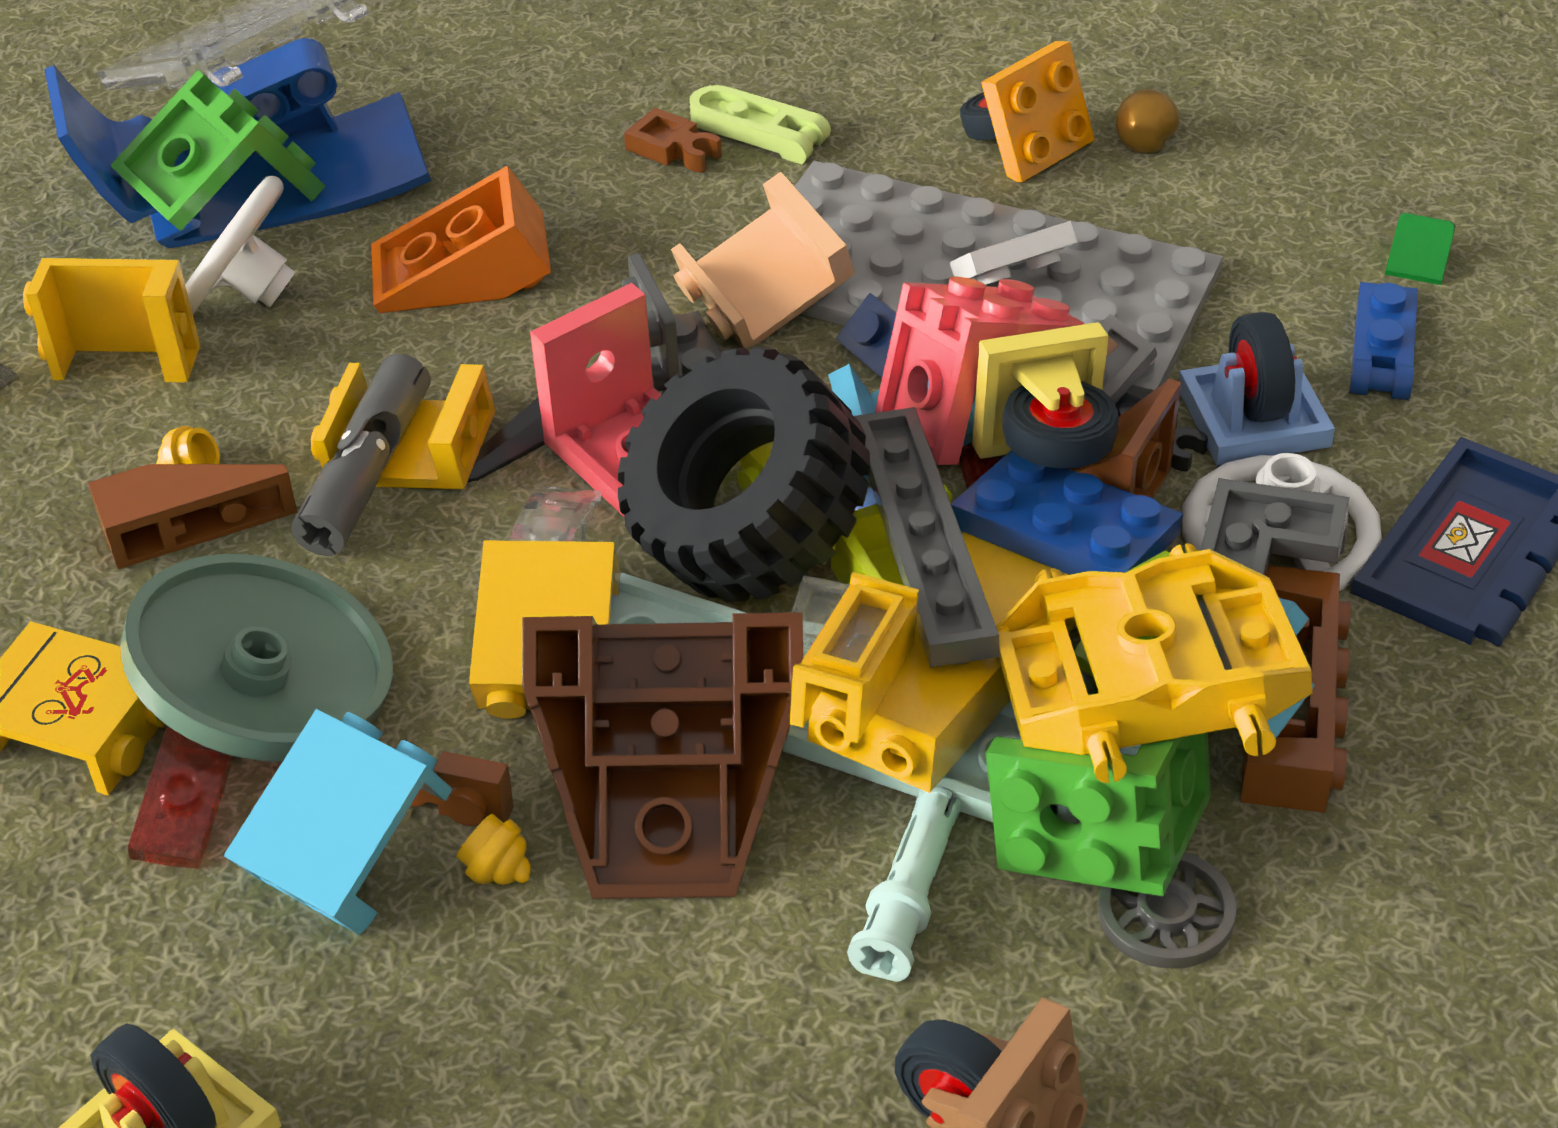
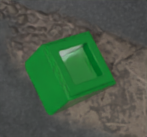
(1420, 248)

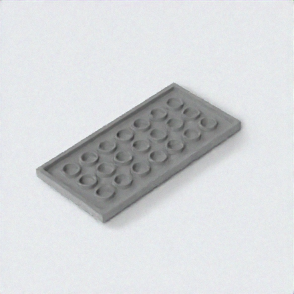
(914, 231)

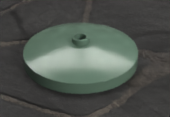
(249, 650)

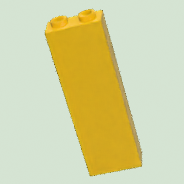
(939, 710)

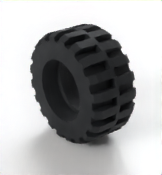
(786, 514)

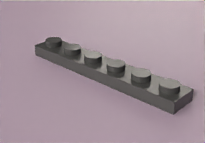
(927, 541)

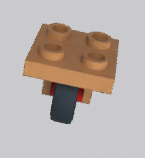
(991, 1082)

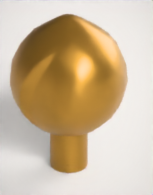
(1146, 120)

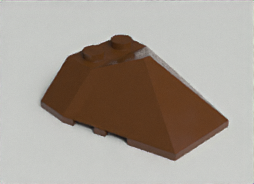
(662, 742)

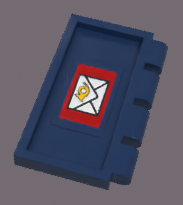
(1468, 546)

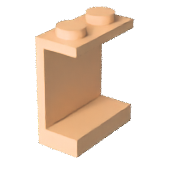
(766, 268)

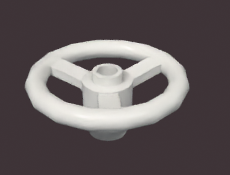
(241, 258)
(1291, 472)

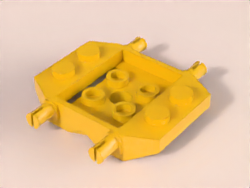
(1156, 686)

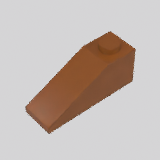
(183, 505)

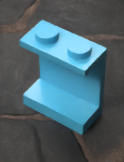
(333, 814)

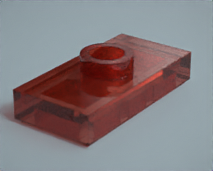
(179, 803)

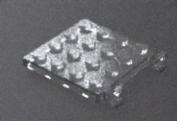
(221, 39)

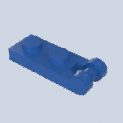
(1384, 340)

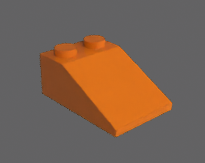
(464, 249)

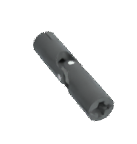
(362, 454)

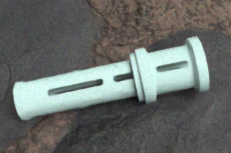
(900, 905)

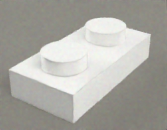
(1036, 249)

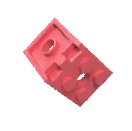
(939, 342)
(594, 408)

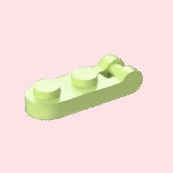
(759, 121)

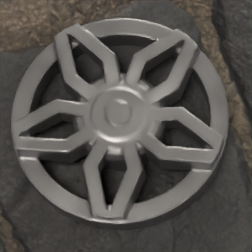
(1171, 917)

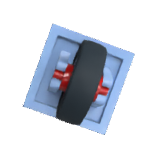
(1256, 396)

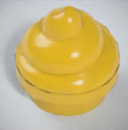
(188, 446)
(500, 849)

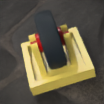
(1045, 397)
(166, 1087)

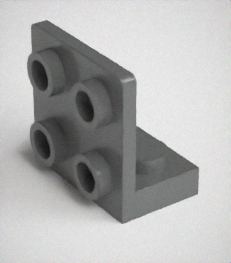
(674, 339)

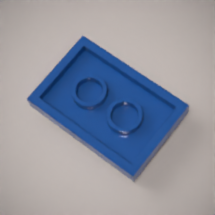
(1064, 518)

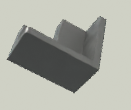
(1263, 520)

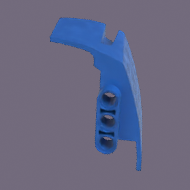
(357, 153)

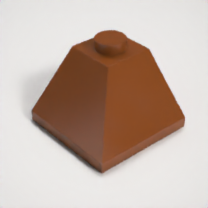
(1142, 444)

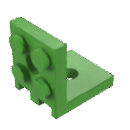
(220, 139)
(1128, 828)

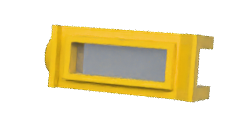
(858, 651)

